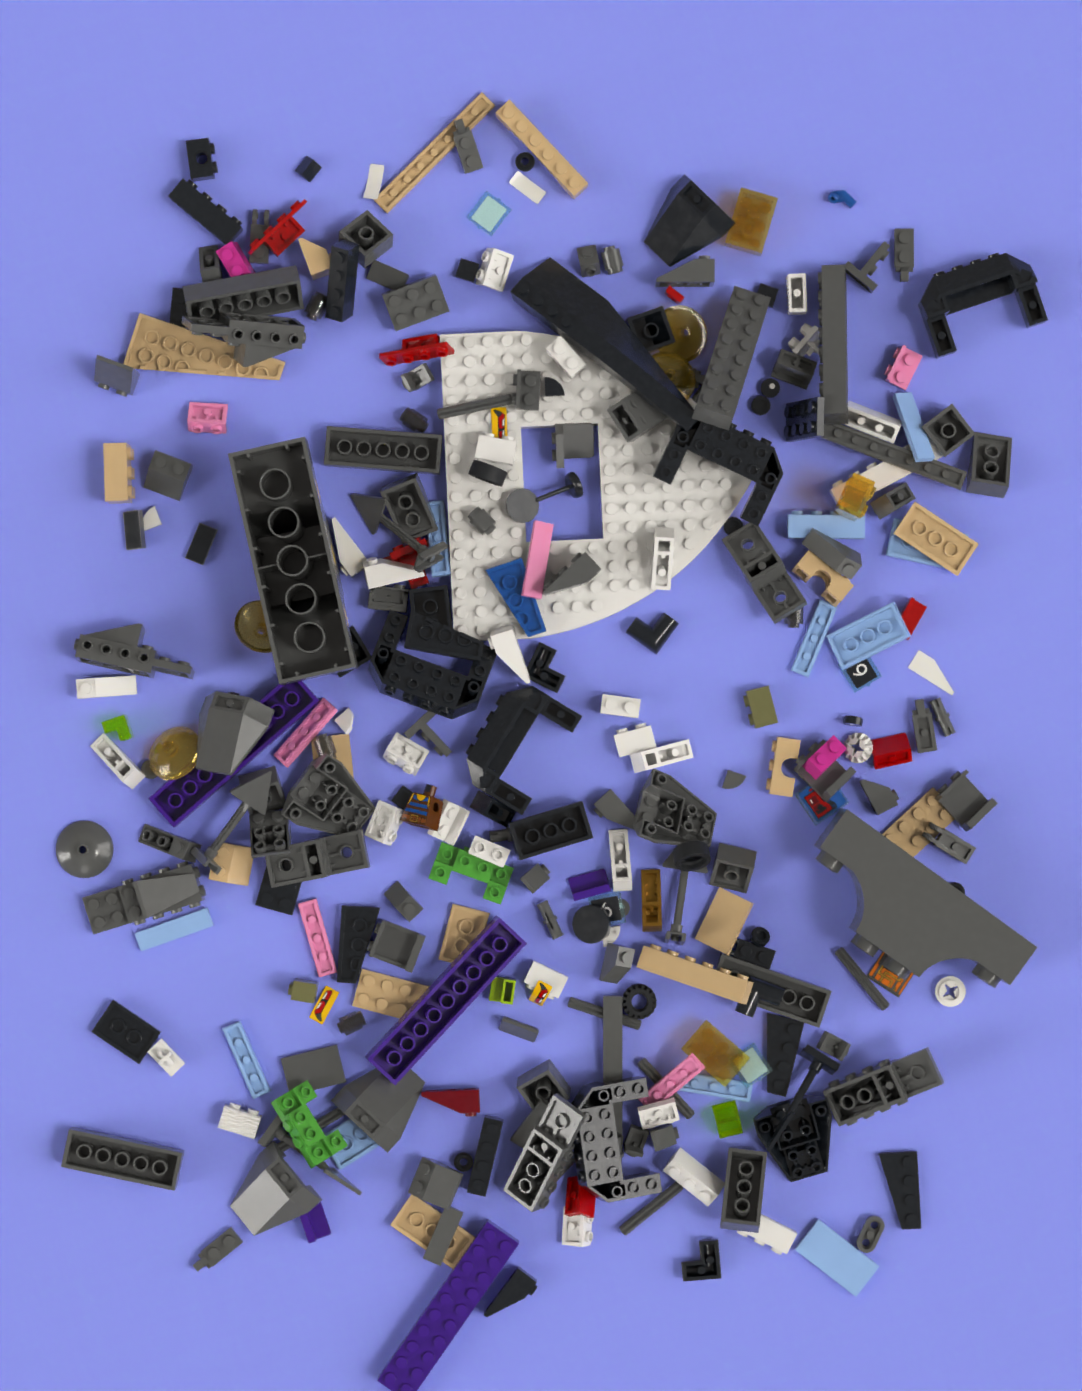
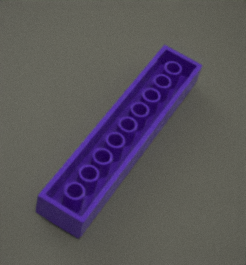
(184, 795)
(445, 1000)
(449, 1309)

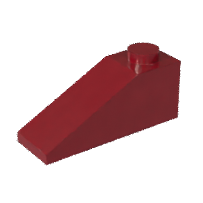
(460, 1100)

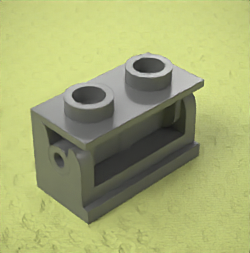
(793, 369)
(389, 598)

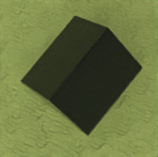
(308, 168)

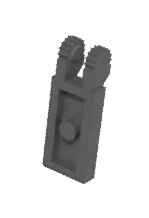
(261, 255)
(951, 843)

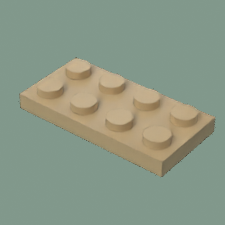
(935, 538)
(908, 829)
(386, 993)
(418, 1222)

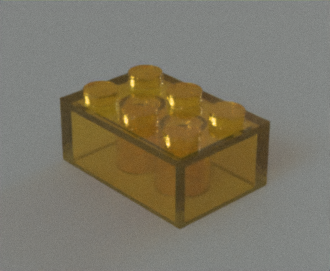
(752, 221)
(854, 497)
(717, 1053)

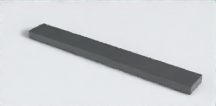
(893, 455)
(613, 1047)

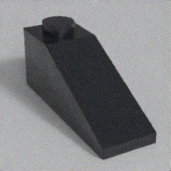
(514, 1290)

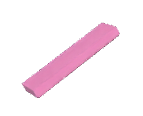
(537, 559)
(305, 732)
(317, 937)
(674, 1080)

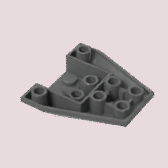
(229, 731)
(327, 798)
(672, 813)
(380, 1105)
(272, 1193)

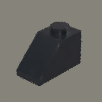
(492, 808)

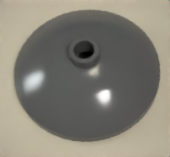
(98, 849)

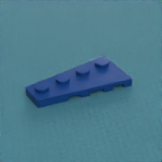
(509, 582)

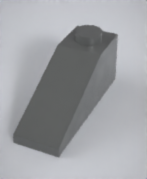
(833, 553)
(614, 809)

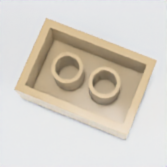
(118, 473)

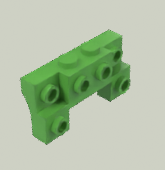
(459, 860)
(303, 1126)

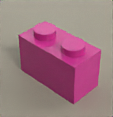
(234, 260)
(824, 757)

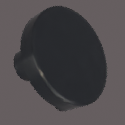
(591, 924)

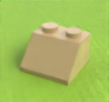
(316, 258)
(235, 864)

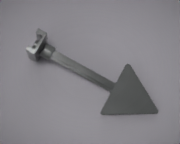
(372, 511)
(252, 794)
(676, 928)
(276, 1130)

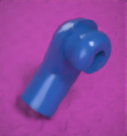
(841, 196)

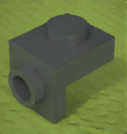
(588, 261)
(417, 378)
(833, 1045)
(635, 1141)

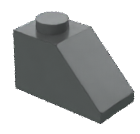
(209, 263)
(892, 500)
(879, 796)
(535, 877)
(403, 901)
(616, 962)
(664, 1136)

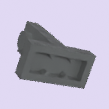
(869, 268)
(428, 734)

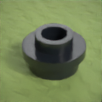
(529, 166)
(463, 1168)

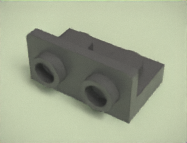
(527, 390)

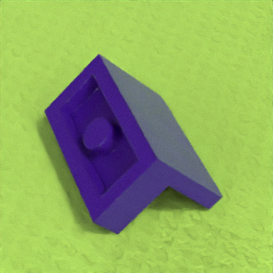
(589, 884)
(315, 1224)

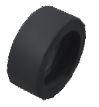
(487, 473)
(691, 856)

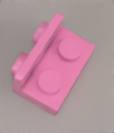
(903, 367)
(207, 417)

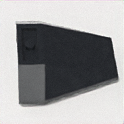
(686, 223)
(804, 1142)

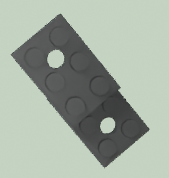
(764, 572)
(319, 859)

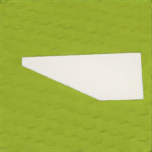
(928, 669)

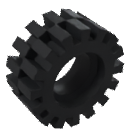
(627, 1001)

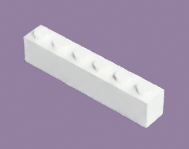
(881, 474)

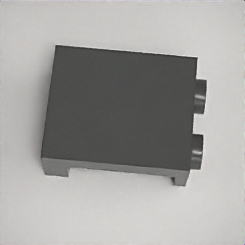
(396, 945)

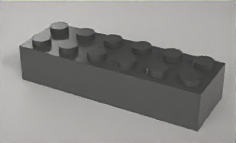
(253, 293)
(383, 450)
(800, 1000)
(122, 1158)

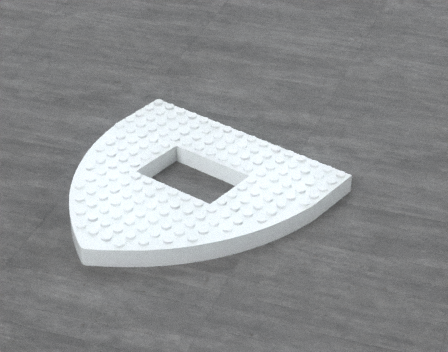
(631, 498)

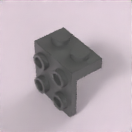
(572, 441)

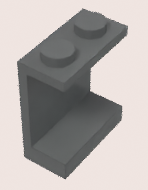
(830, 781)
(964, 801)

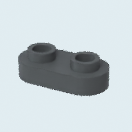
(870, 1233)

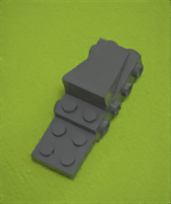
(253, 335)
(122, 651)
(145, 898)
(882, 1086)
(546, 1155)

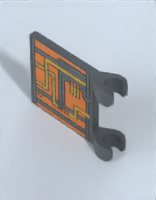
(886, 978)

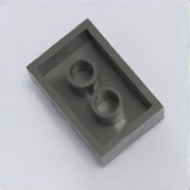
(415, 302)

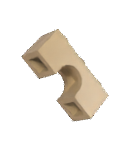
(835, 584)
(779, 783)

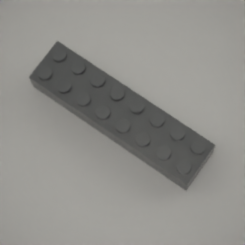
(833, 338)
(731, 358)

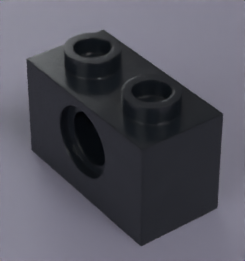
(195, 149)

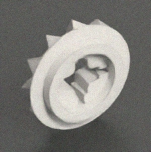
(865, 744)
(959, 991)

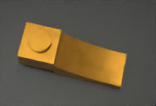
(651, 900)

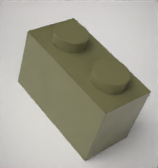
(760, 706)
(303, 990)

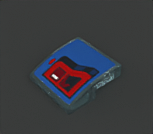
(816, 807)

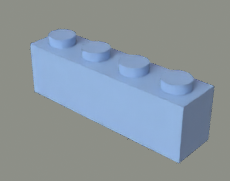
(831, 525)

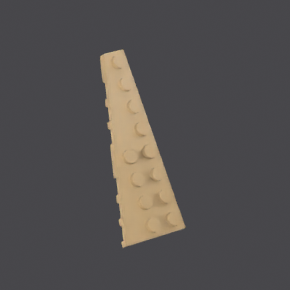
(175, 349)

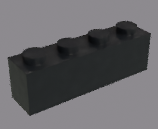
(205, 212)
(342, 280)
(485, 1155)

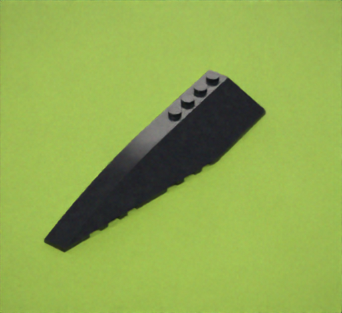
(601, 334)

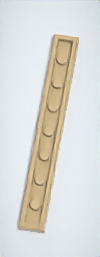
(432, 155)

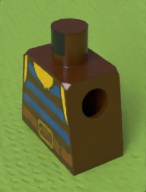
(423, 809)

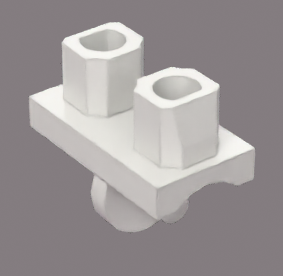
(808, 344)
(166, 1057)

